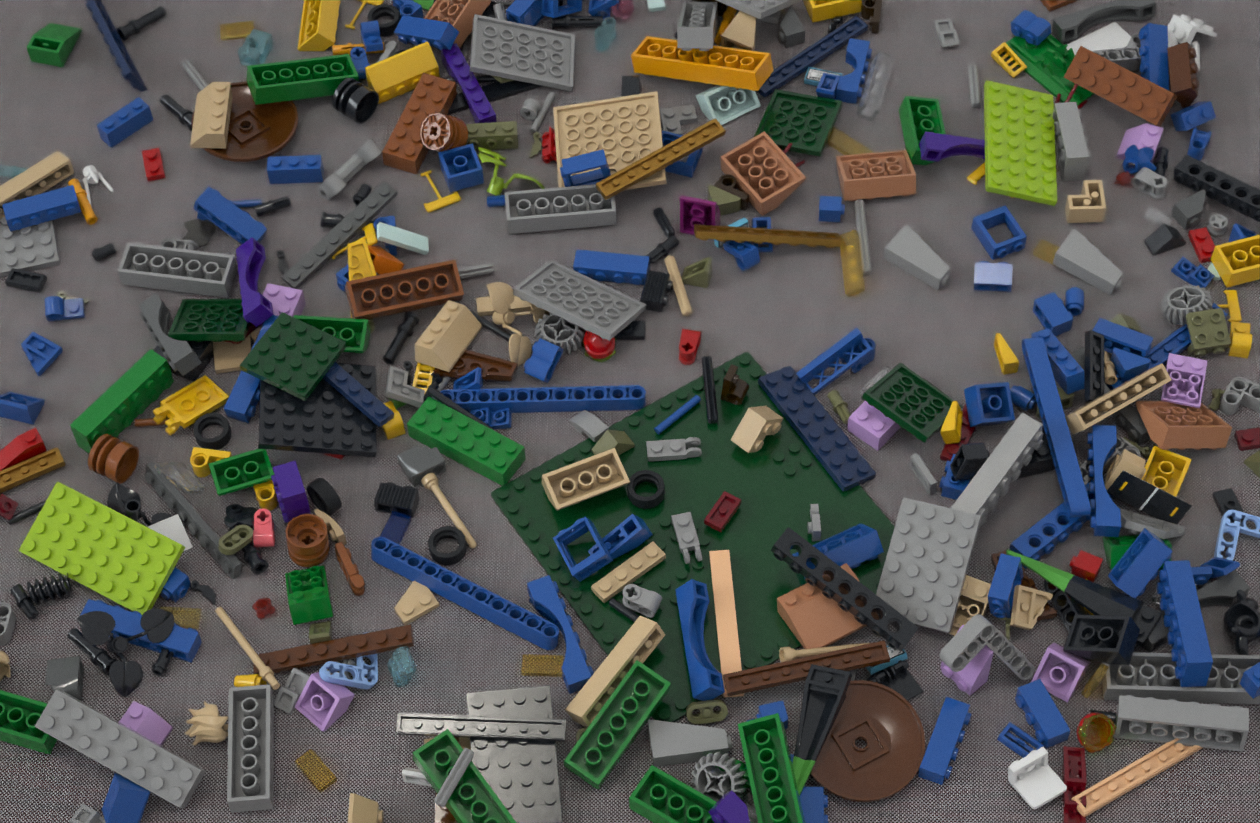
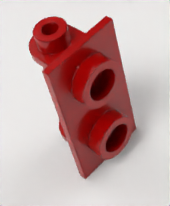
(549, 146)

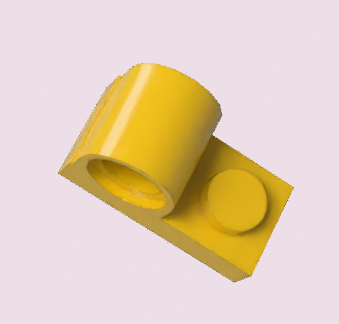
(1240, 339)
(395, 426)
(204, 457)
(263, 491)

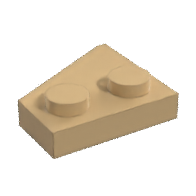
(415, 603)
(1027, 606)

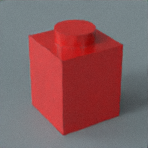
(1086, 565)

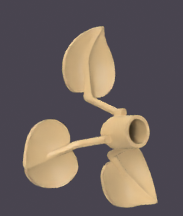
(501, 297)

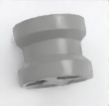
(530, 109)
(1217, 225)

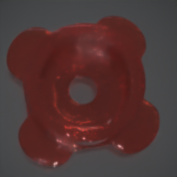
(1123, 178)
(261, 603)

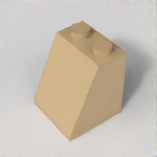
(740, 32)

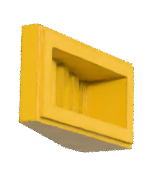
(1009, 52)
(1007, 359)
(419, 374)
(952, 425)

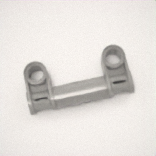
(338, 179)

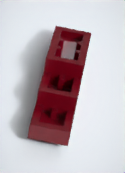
(1075, 779)

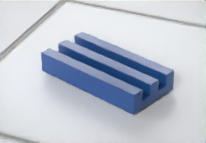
(1017, 749)

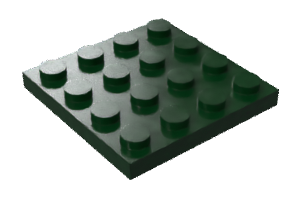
(800, 120)
(209, 321)
(293, 356)
(910, 402)

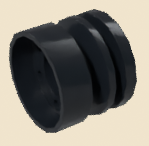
(355, 100)

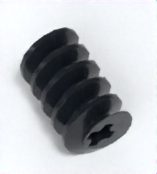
(49, 589)

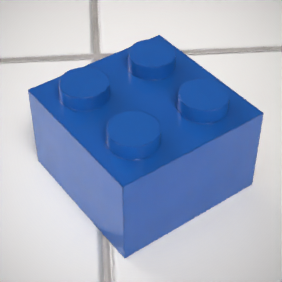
(461, 167)
(989, 404)

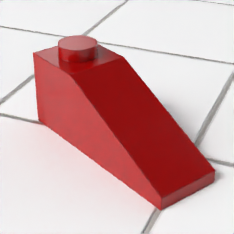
(22, 448)

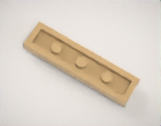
(628, 572)

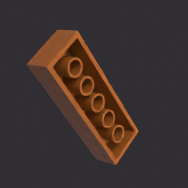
(1120, 86)
(404, 147)
(404, 290)

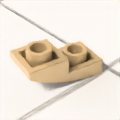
(332, 527)

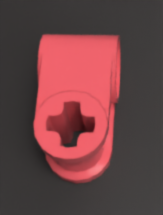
(263, 529)

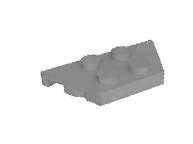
(1137, 522)

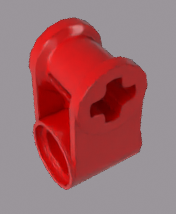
(689, 346)

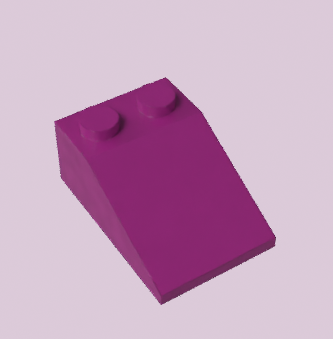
(697, 212)

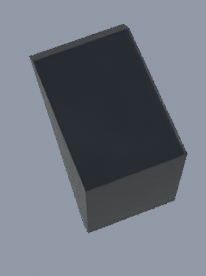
(1164, 239)

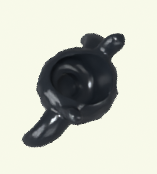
(1242, 622)

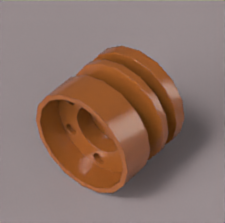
(443, 132)
(113, 458)
(307, 540)

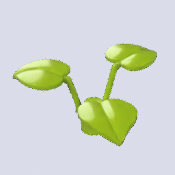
(497, 184)

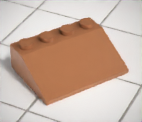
(458, 14)
(762, 172)
(876, 177)
(1183, 426)
(815, 618)

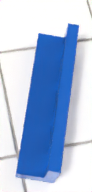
(833, 355)

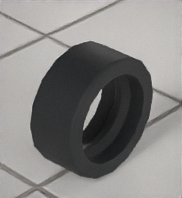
(385, 10)
(212, 419)
(324, 496)
(650, 501)
(448, 558)

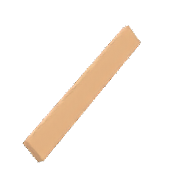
(725, 614)
(1133, 776)

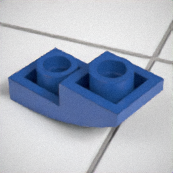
(1190, 273)
(496, 419)

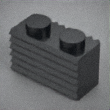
(655, 290)
(969, 460)
(396, 498)

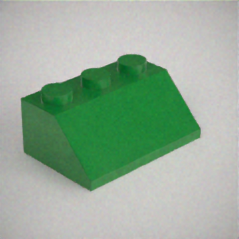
(241, 471)
(1117, 546)

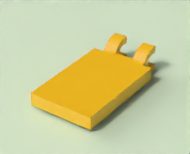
(190, 404)

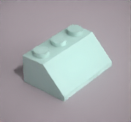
(727, 102)

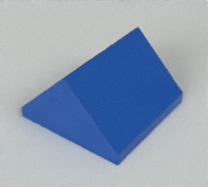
(20, 407)
(124, 801)

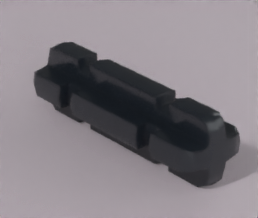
(664, 222)

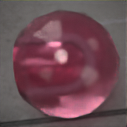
(623, 9)

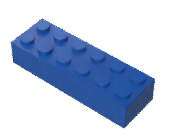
(1184, 624)

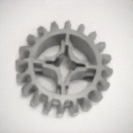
(1183, 301)
(559, 332)
(707, 768)

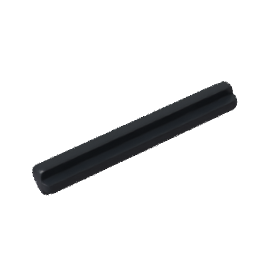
(709, 387)

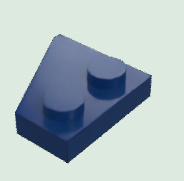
(40, 352)

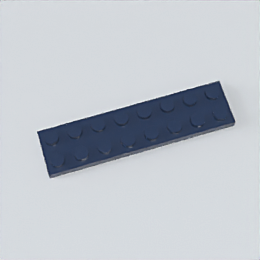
(117, 46)
(817, 428)

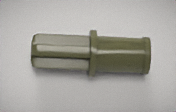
(839, 405)

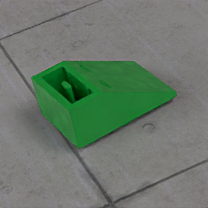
(53, 44)
(308, 595)

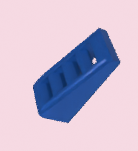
(762, 222)
(1221, 566)

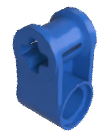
(360, 61)
(1198, 143)
(859, 349)

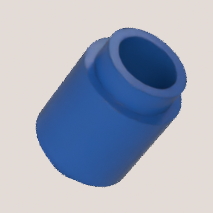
(1074, 300)
(1022, 398)

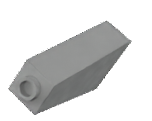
(917, 258)
(1088, 263)
(684, 743)

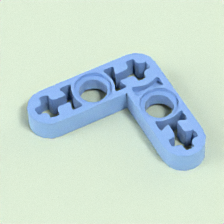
(1234, 529)
(358, 672)

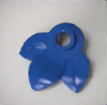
(1140, 158)

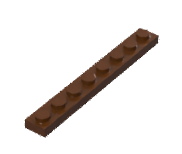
(338, 649)
(798, 669)

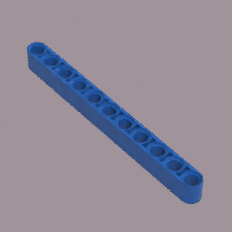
(612, 398)
(1056, 428)
(465, 593)

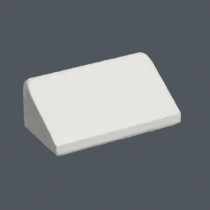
(414, 776)

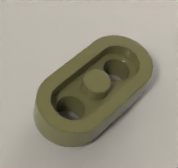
(232, 541)
(706, 712)

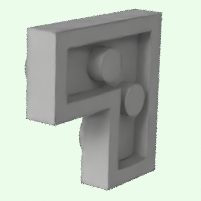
(675, 116)
(399, 390)

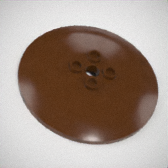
(268, 132)
(892, 739)

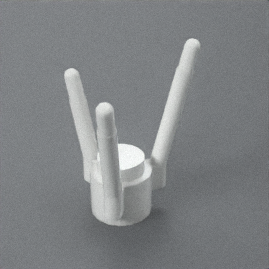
(92, 176)

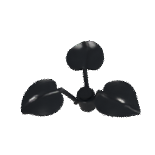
(128, 502)
(97, 628)

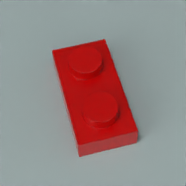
(153, 164)
(1202, 244)

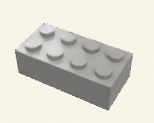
(1070, 141)

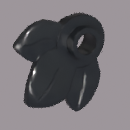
(238, 514)

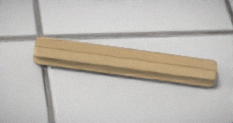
(678, 285)

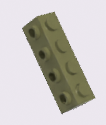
(493, 135)

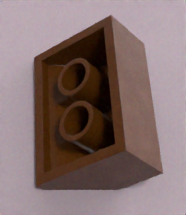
(1183, 73)

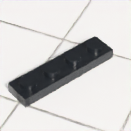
(1094, 366)

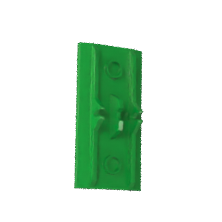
(1048, 65)

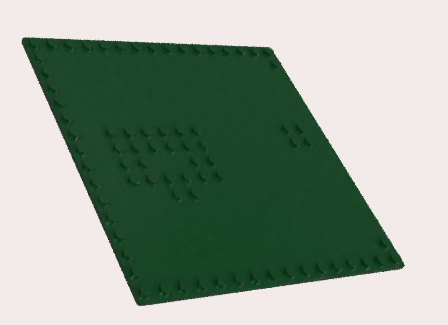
(774, 495)

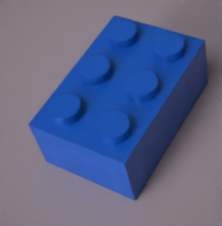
(1140, 563)

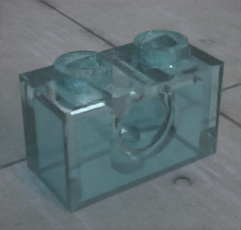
(256, 48)

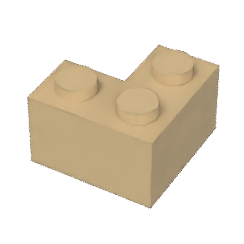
(1088, 206)
(755, 426)
(1128, 462)

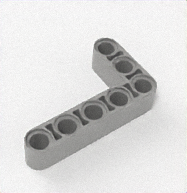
(974, 637)

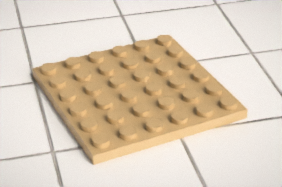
(621, 126)

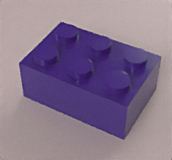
(290, 491)

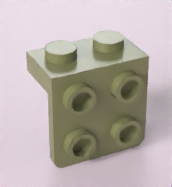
(1207, 332)

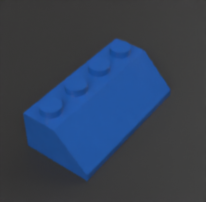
(850, 546)

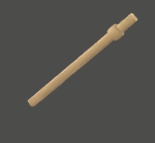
(265, 671)

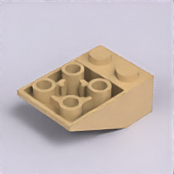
(971, 602)

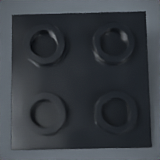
(898, 679)

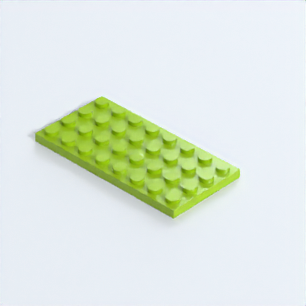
(1019, 143)
(101, 549)

